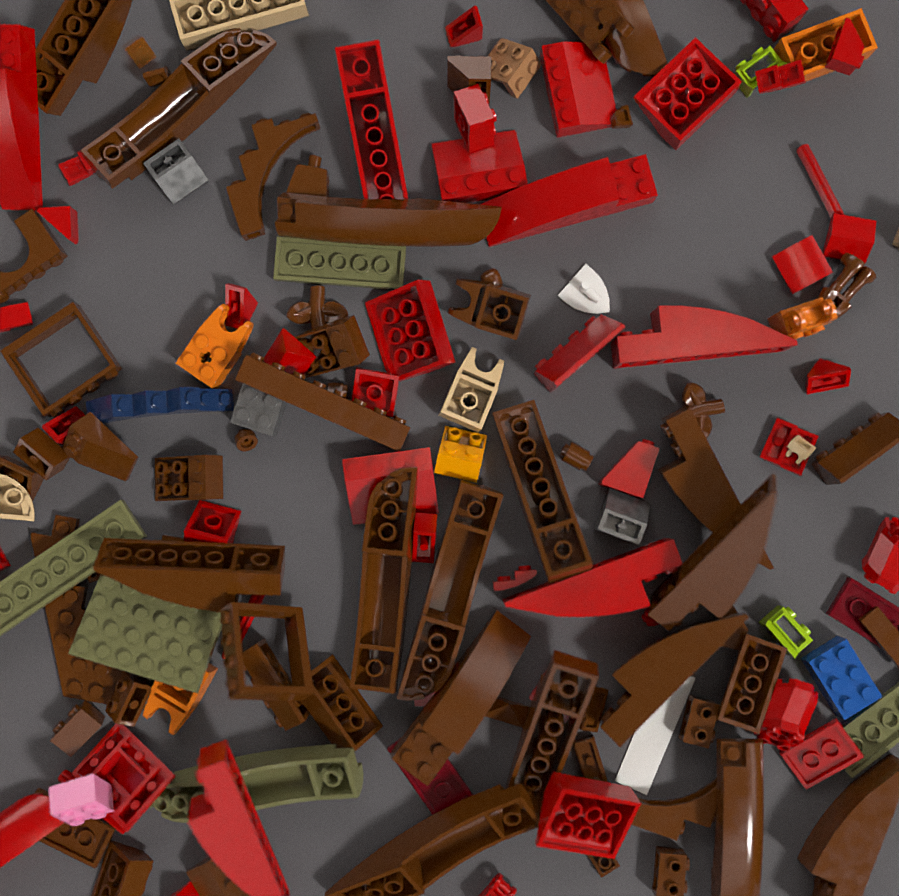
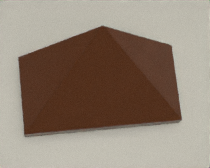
(508, 712)

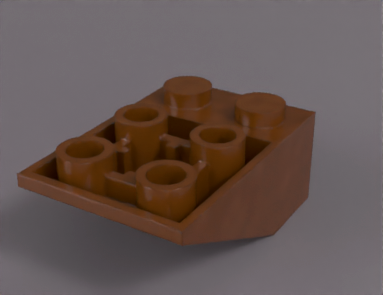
(335, 345)
(189, 478)

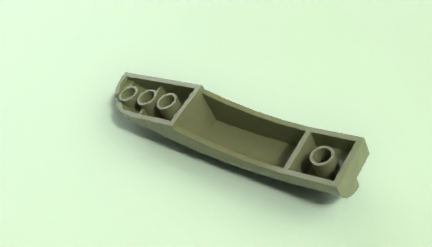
(275, 779)

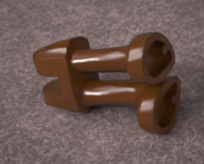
(852, 266)

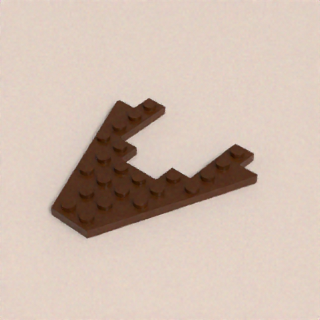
(77, 676)

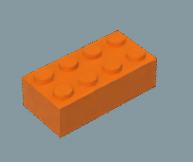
(815, 43)

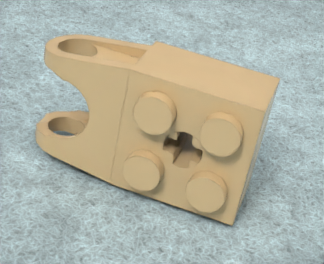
(475, 385)

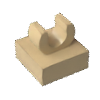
(800, 447)

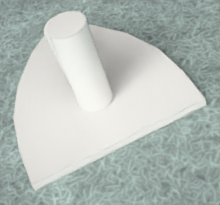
(586, 292)

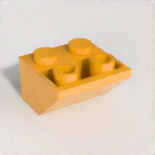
(460, 454)

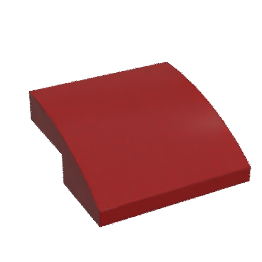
(802, 264)
(777, 443)

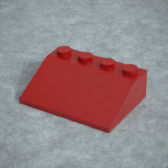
(576, 88)
(686, 93)
(481, 173)
(410, 330)
(578, 351)
(366, 472)
(585, 815)

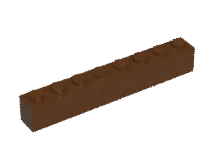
(321, 402)

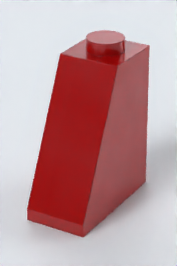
(632, 470)

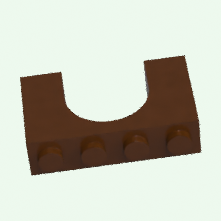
(43, 254)

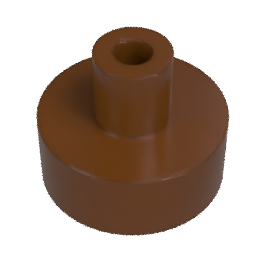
(245, 440)

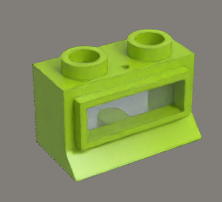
(746, 70)
(786, 630)

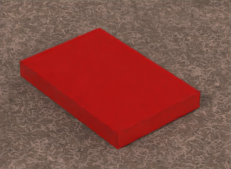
(822, 754)

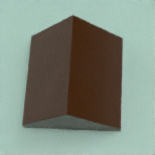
(22, 474)

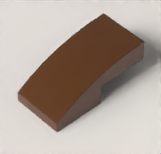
(156, 76)

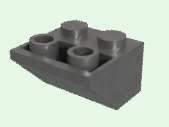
(176, 172)
(623, 516)

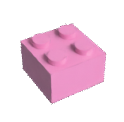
(81, 799)

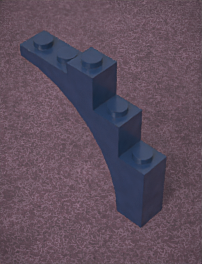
(156, 403)

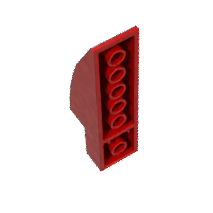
(19, 120)
(371, 120)
(572, 198)
(694, 335)
(604, 590)
(230, 826)

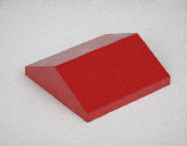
(849, 236)
(376, 389)

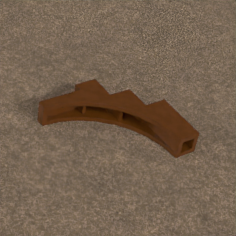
(257, 164)
(668, 816)

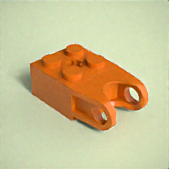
(804, 318)
(222, 345)
(177, 701)

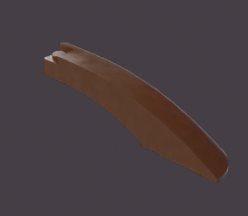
(739, 818)

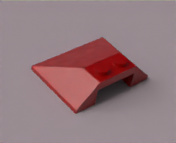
(132, 771)

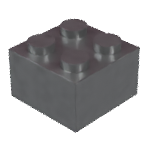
(258, 411)

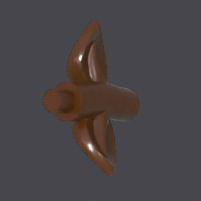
(316, 310)
(694, 398)

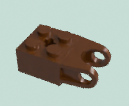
(484, 306)

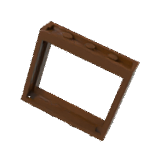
(40, 333)
(297, 650)

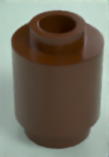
(576, 456)

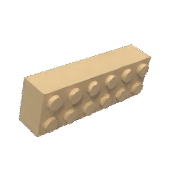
(204, 19)

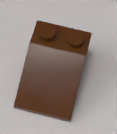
(98, 448)

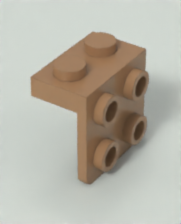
(513, 65)

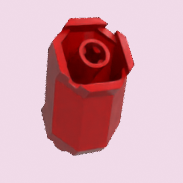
(882, 558)
(788, 714)

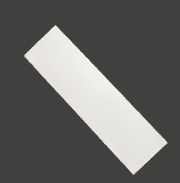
(651, 742)

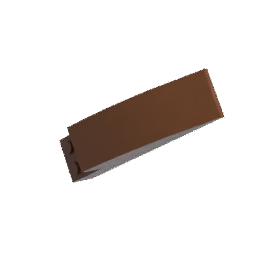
(76, 49)
(698, 474)
(542, 492)
(720, 565)
(193, 572)
(661, 670)
(463, 700)
(545, 736)
(852, 832)

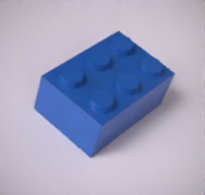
(841, 677)

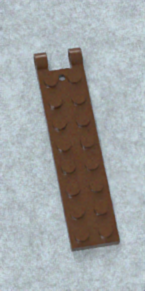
(586, 16)

